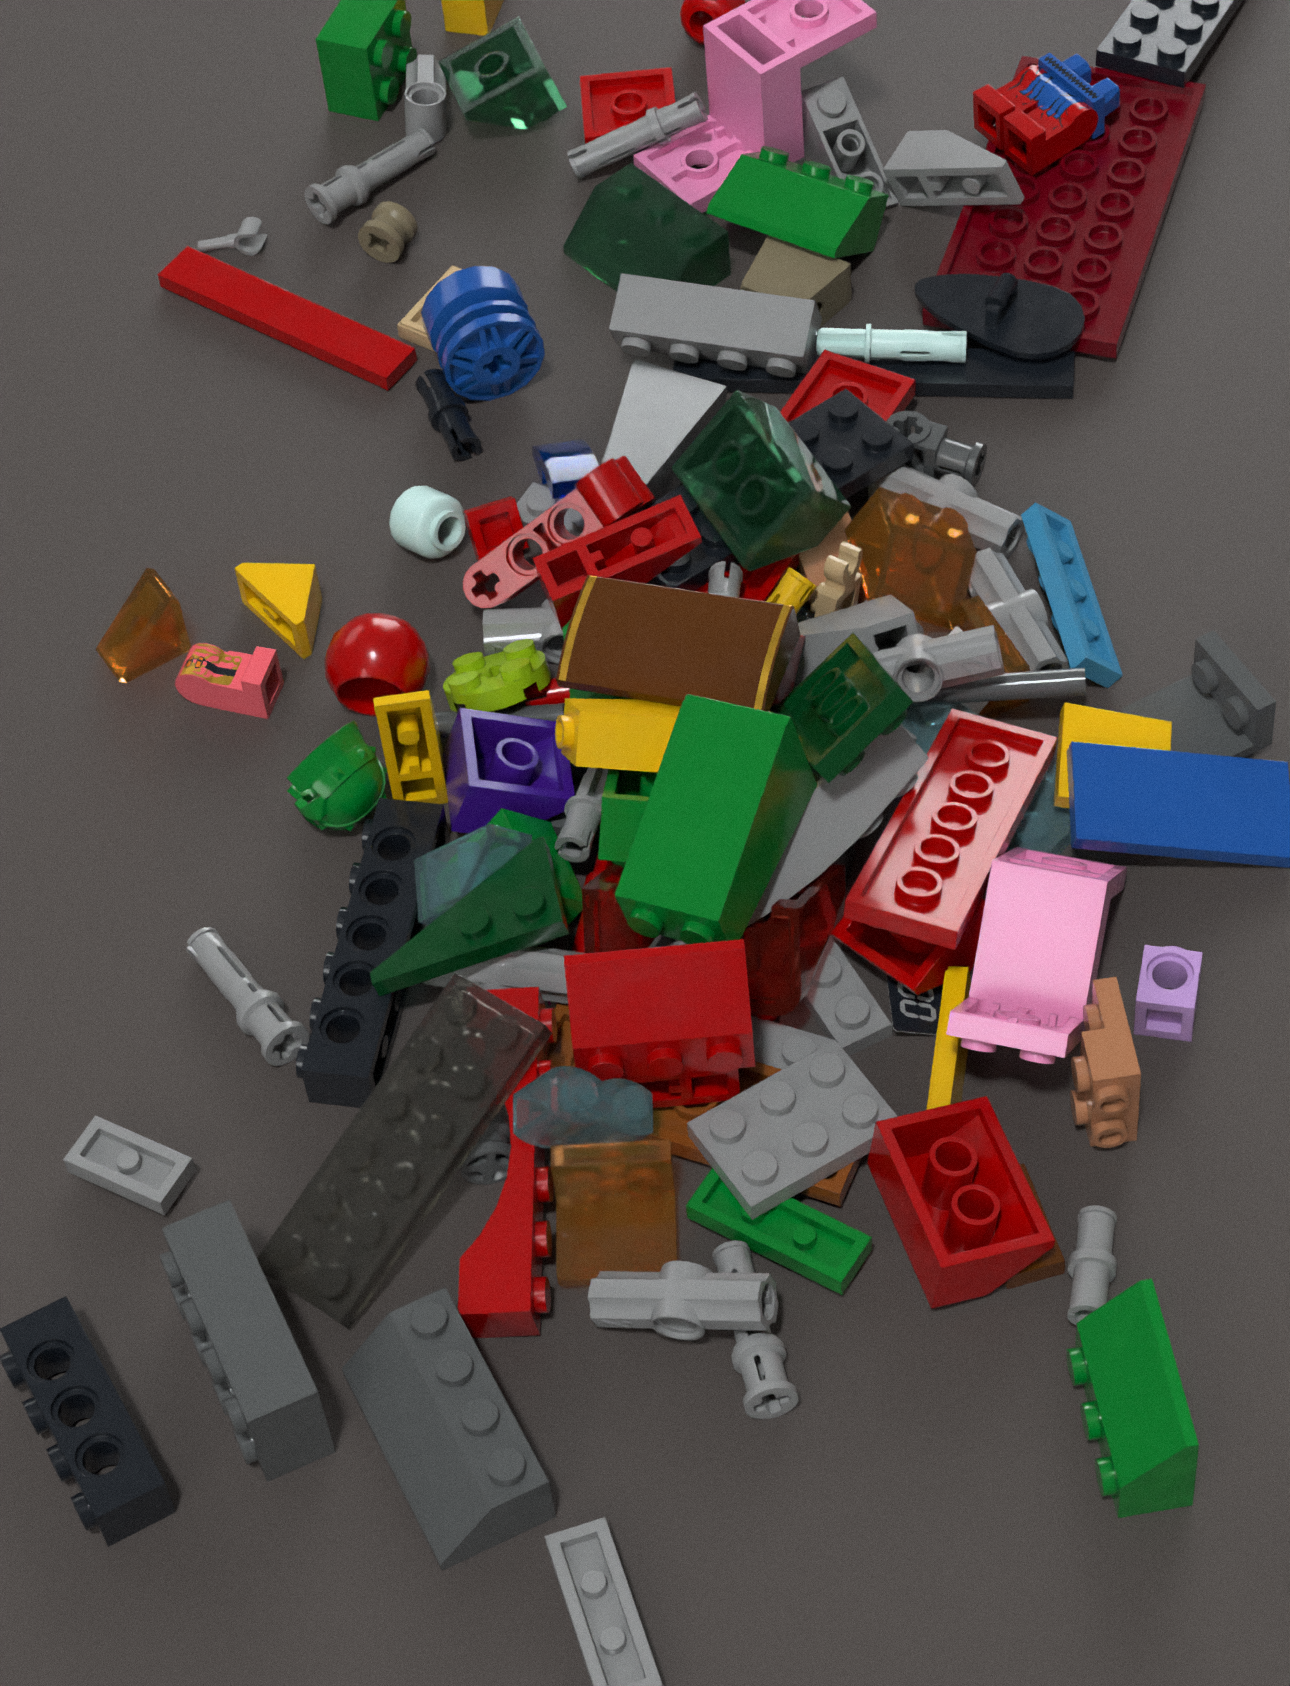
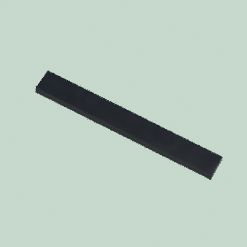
(982, 375)

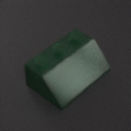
(647, 232)
(759, 483)

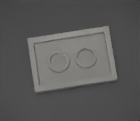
(791, 1129)

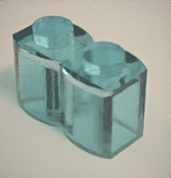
(579, 1108)

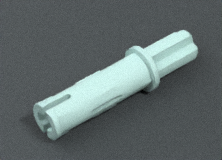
(893, 344)

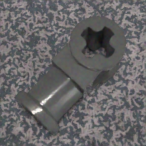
(935, 452)

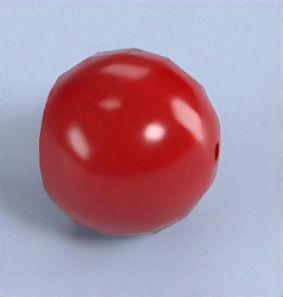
(375, 659)

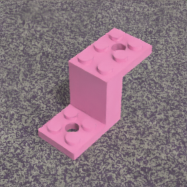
(753, 89)
(1036, 954)

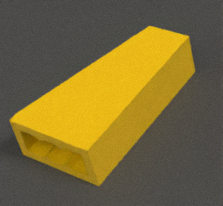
(615, 733)

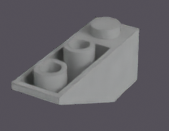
(839, 137)
(875, 622)

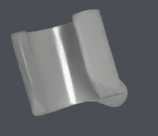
(245, 241)

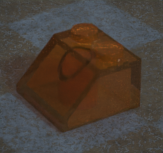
(914, 554)

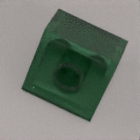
(503, 79)

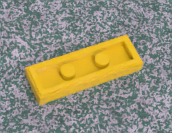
(949, 1056)

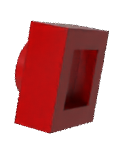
(492, 524)

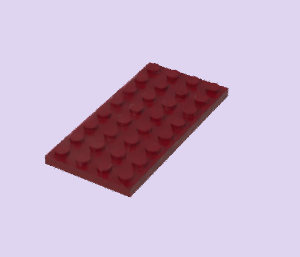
(1091, 212)

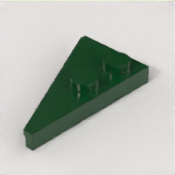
(499, 916)

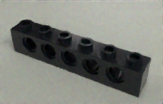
(368, 931)

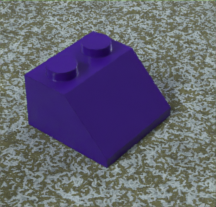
(503, 764)

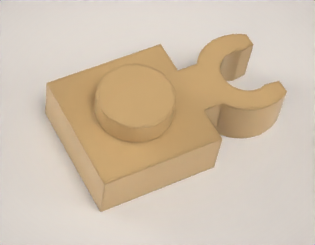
(841, 583)

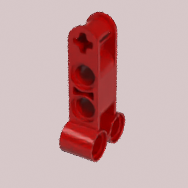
(601, 497)

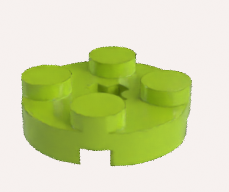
(496, 679)

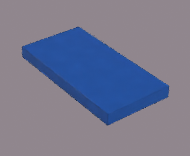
(1179, 804)

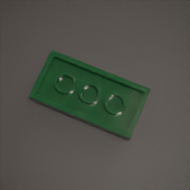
(844, 708)

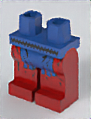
(1045, 110)

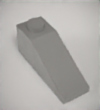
(949, 170)

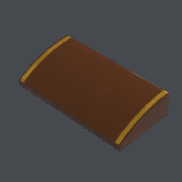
(676, 643)

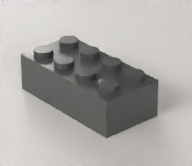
(245, 1342)

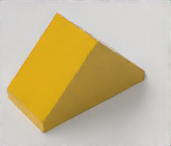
(284, 599)

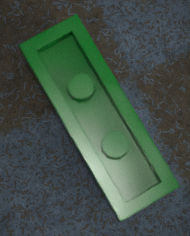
(786, 1234)

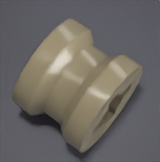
(387, 232)

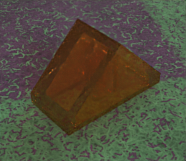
(145, 630)

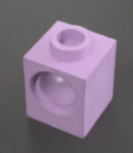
(1167, 1011)

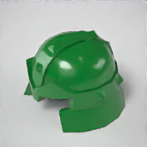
(340, 780)

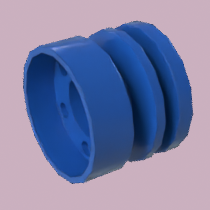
(482, 333)

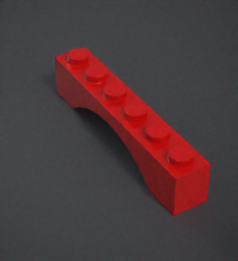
(502, 1269)

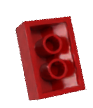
(660, 1010)
(957, 1199)

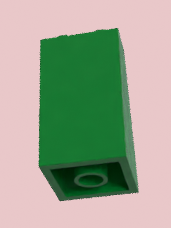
(715, 822)

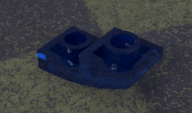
(563, 465)

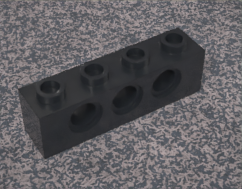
(131, 1493)

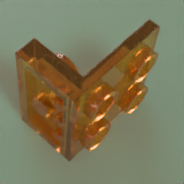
(613, 1208)

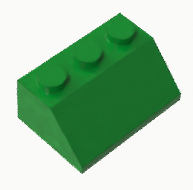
(801, 203)
(1135, 1404)

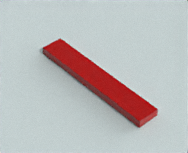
(288, 318)

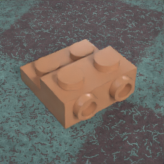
(1106, 1071)

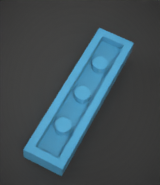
(1071, 595)

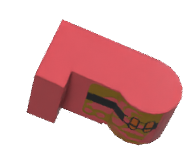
(231, 679)

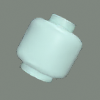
(427, 522)

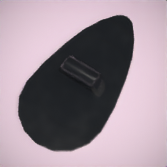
(1005, 312)

